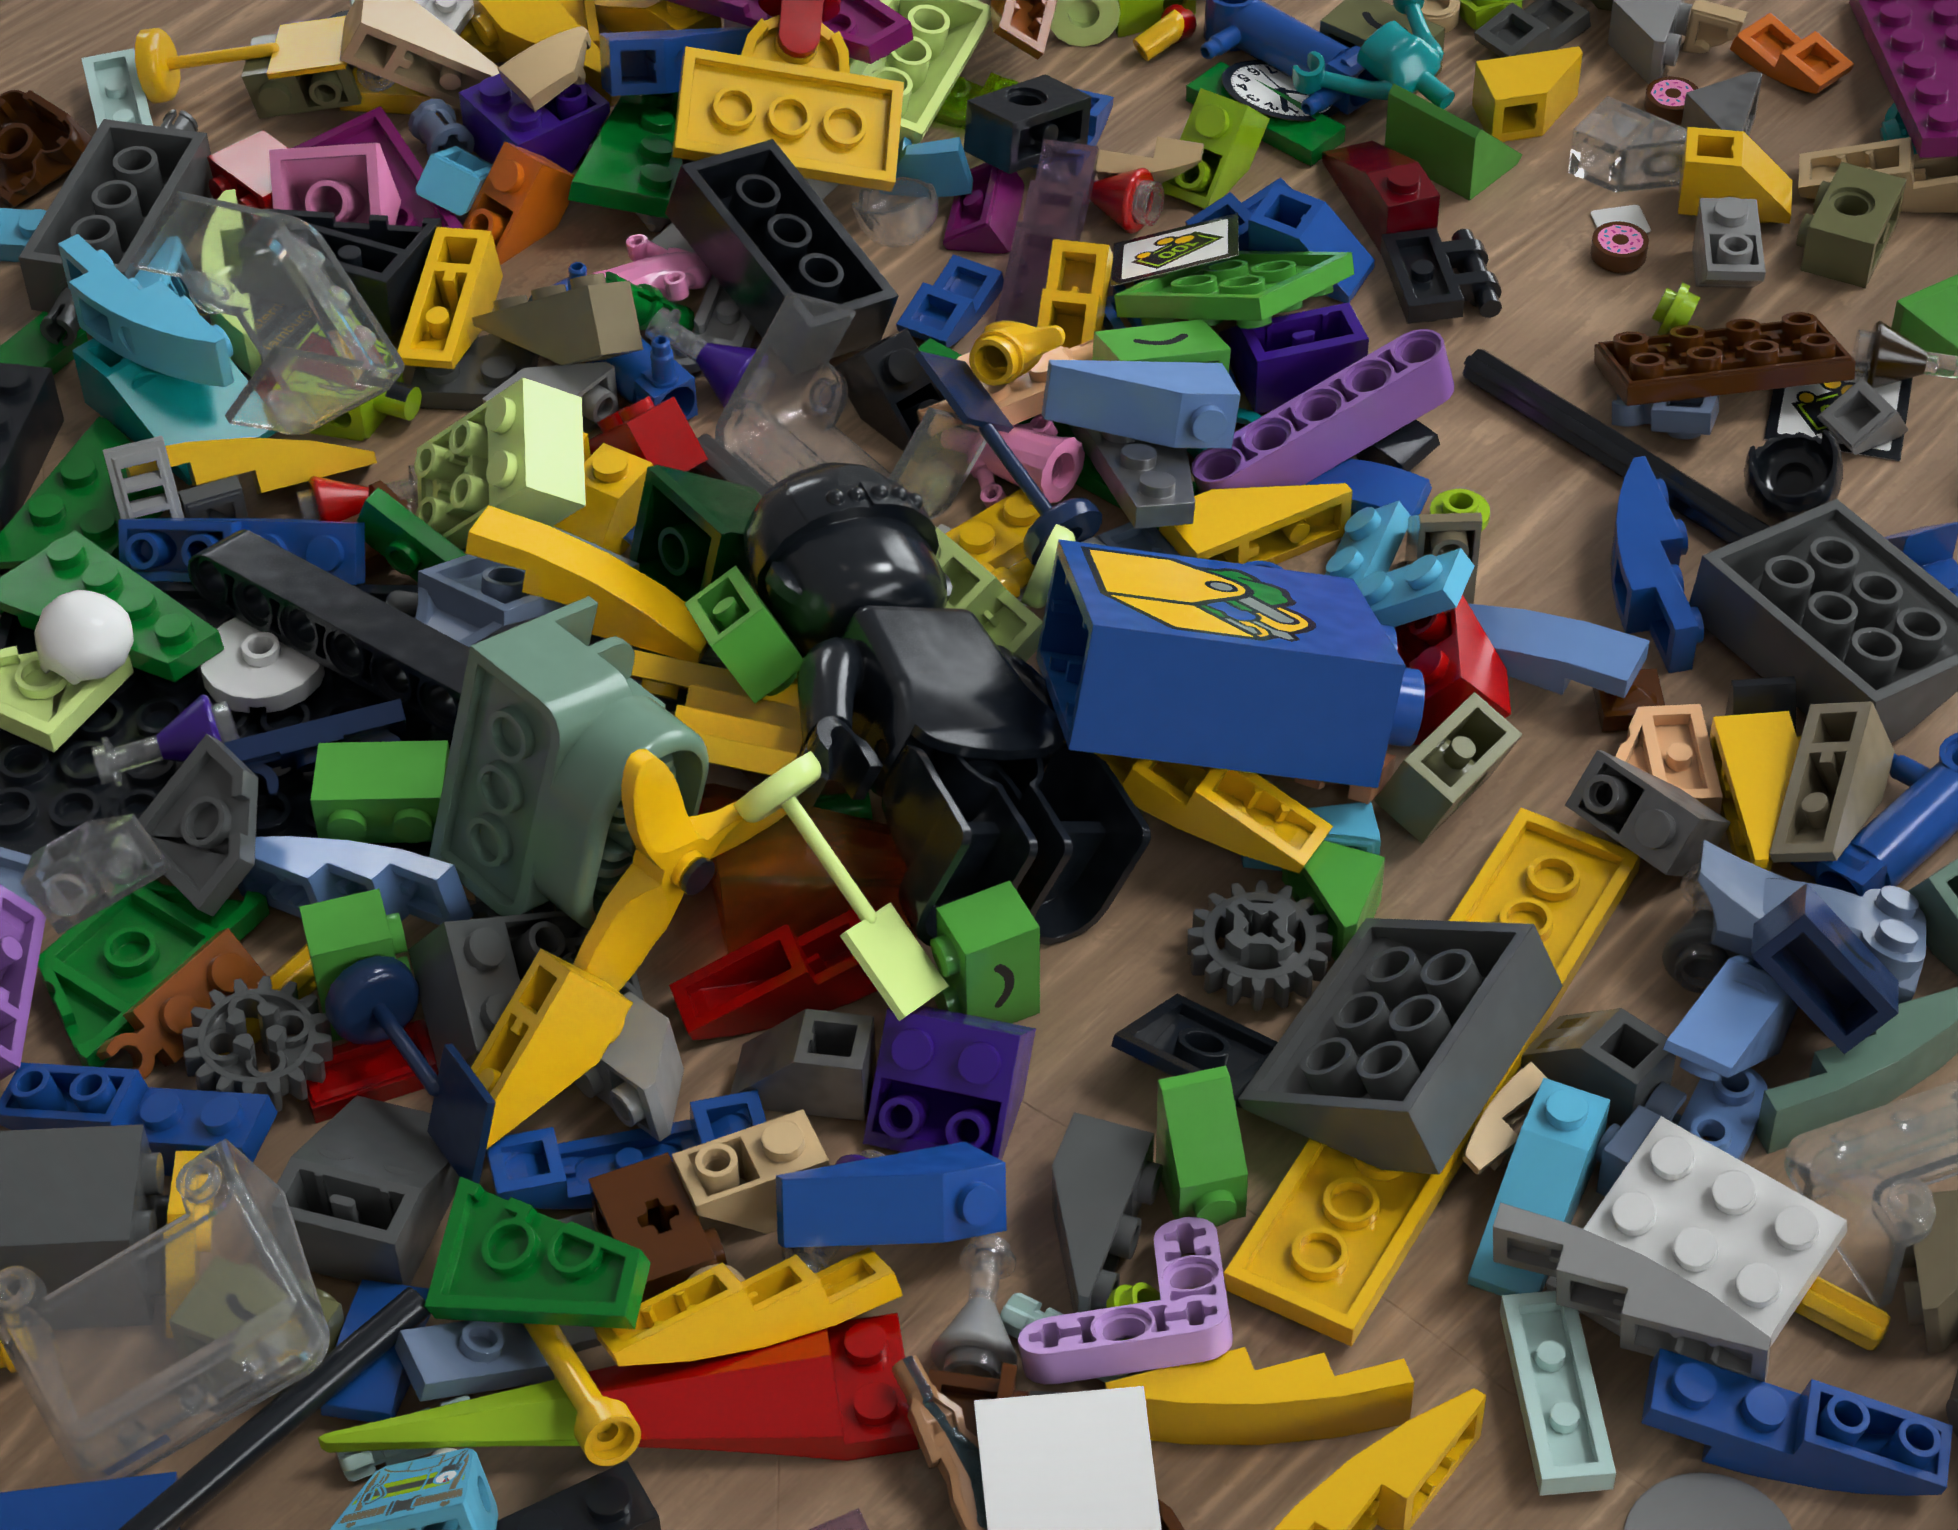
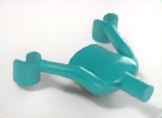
(1391, 57)

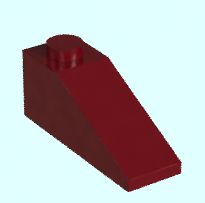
(1384, 189)

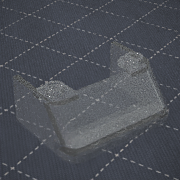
(292, 300)
(793, 397)

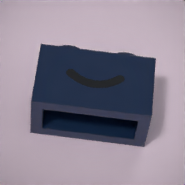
(1825, 968)

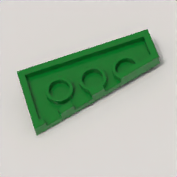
(632, 158)

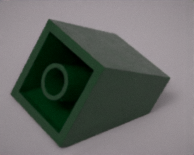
(690, 529)

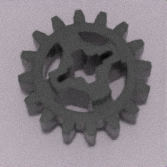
(1259, 945)

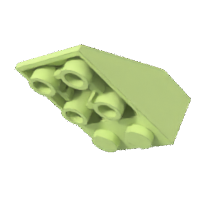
(510, 454)

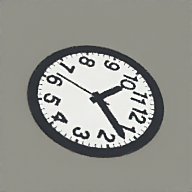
(1242, 85)

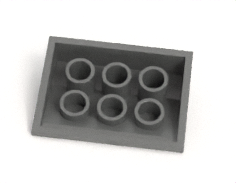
(1837, 613)
(1407, 1039)

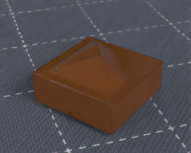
(1617, 712)

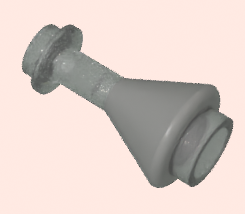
(977, 1337)

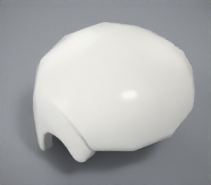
(83, 636)

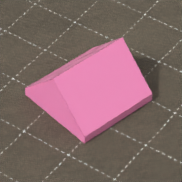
(335, 179)

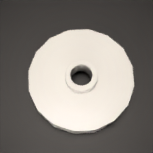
(258, 670)

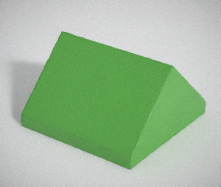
(1445, 145)

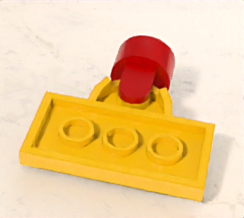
(794, 90)

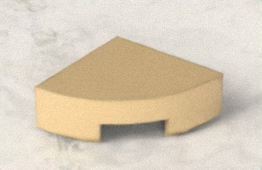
(1711, 26)

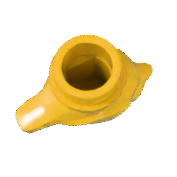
(1011, 350)

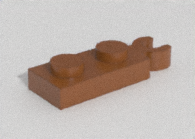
(167, 1007)

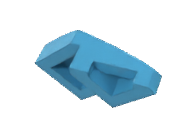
(936, 163)

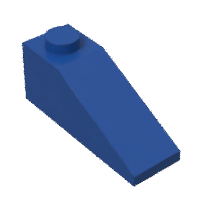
(894, 1199)

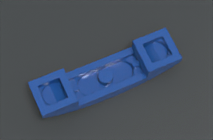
(557, 1174)

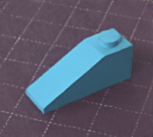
(1544, 1175)

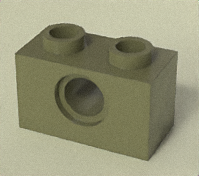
(1851, 224)
(1448, 767)

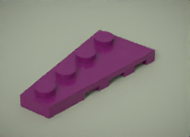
(403, 165)

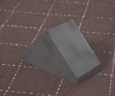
(1724, 104)

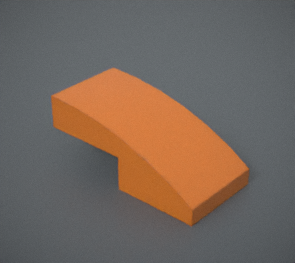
(1779, 53)

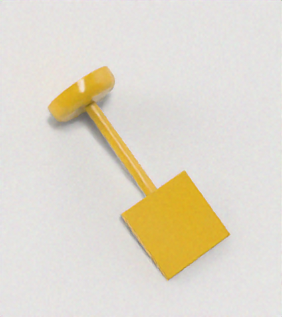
(297, 51)

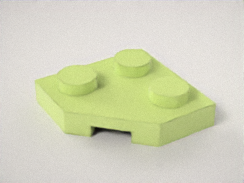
(46, 705)

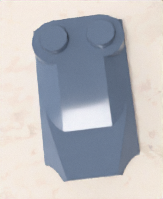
(480, 597)
(1883, 919)

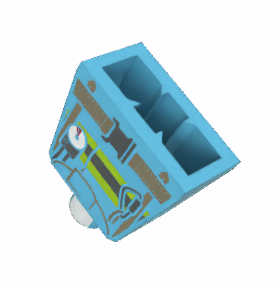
(425, 1494)

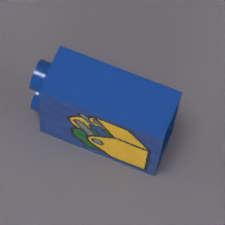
(1223, 666)

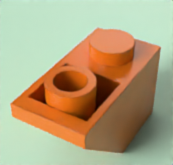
(520, 200)

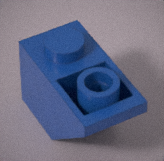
(1303, 223)

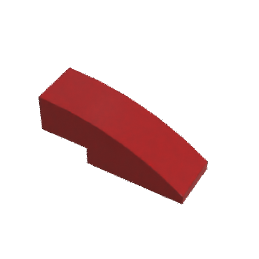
(772, 981)

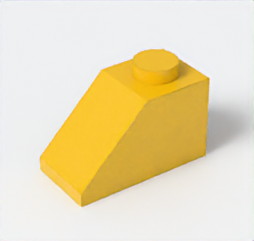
(612, 498)

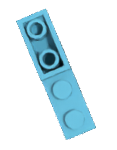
(144, 323)

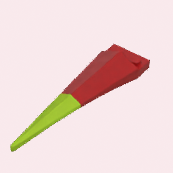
(798, 1398)

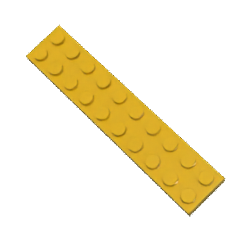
(1346, 1226)

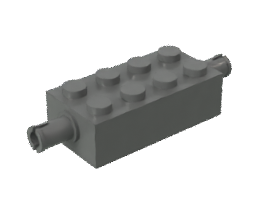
(113, 205)

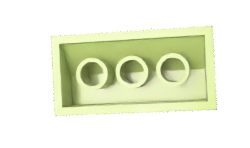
(932, 62)

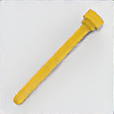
(602, 1424)

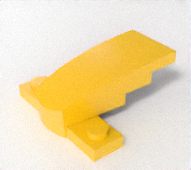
(734, 729)

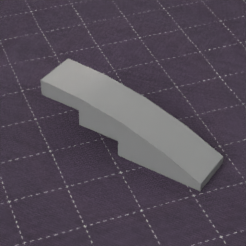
(1620, 1284)

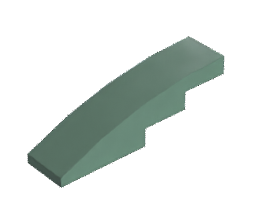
(1867, 1075)

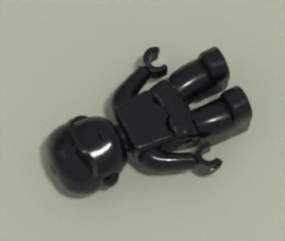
(932, 710)

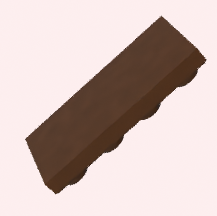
(1723, 360)

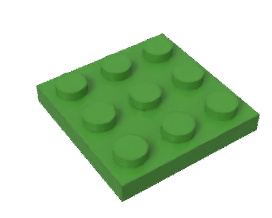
(1236, 288)

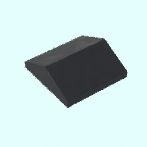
(1192, 1038)

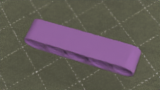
(1334, 417)

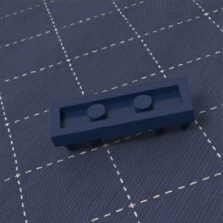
(299, 743)

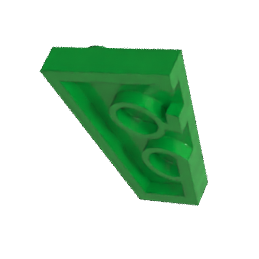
(527, 1268)

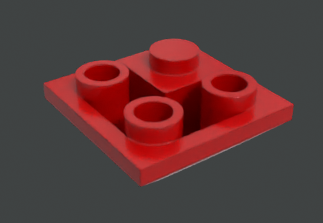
(1454, 664)

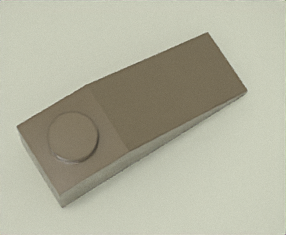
(1833, 782)

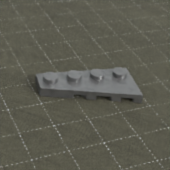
(1144, 477)

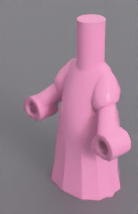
(669, 270)
(1048, 459)

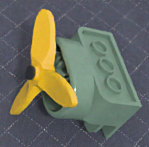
(578, 790)

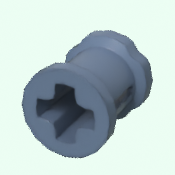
(430, 130)

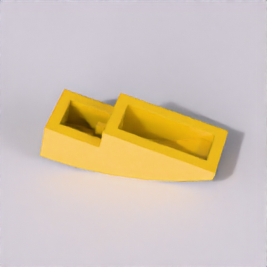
(1076, 289)

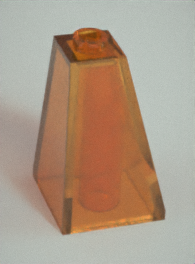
(781, 881)

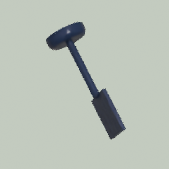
(978, 408)
(375, 1004)

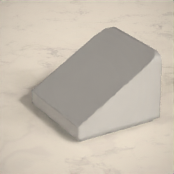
(1862, 419)

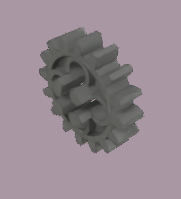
(279, 1015)

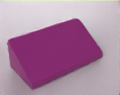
(987, 216)

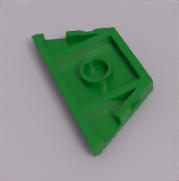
(71, 499)
(125, 952)

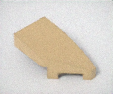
(547, 67)
(1169, 160)
(1493, 1136)

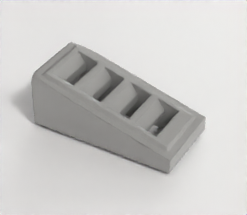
(137, 454)

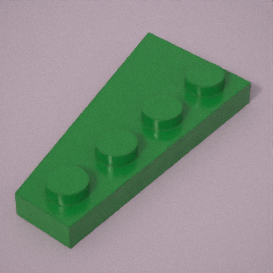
(165, 633)

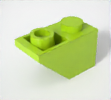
(1230, 142)

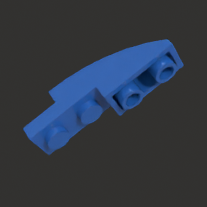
(163, 546)
(1647, 569)
(103, 1096)
(1804, 1439)

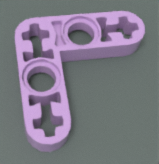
(1165, 1333)

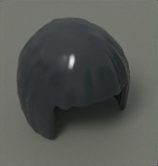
(1793, 474)

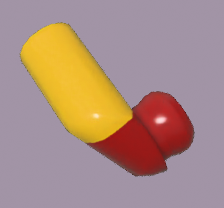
(1174, 27)

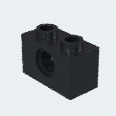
(1011, 123)

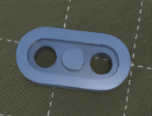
(1725, 1115)

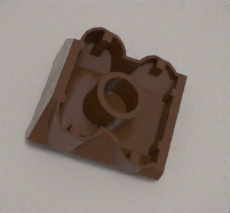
(35, 145)

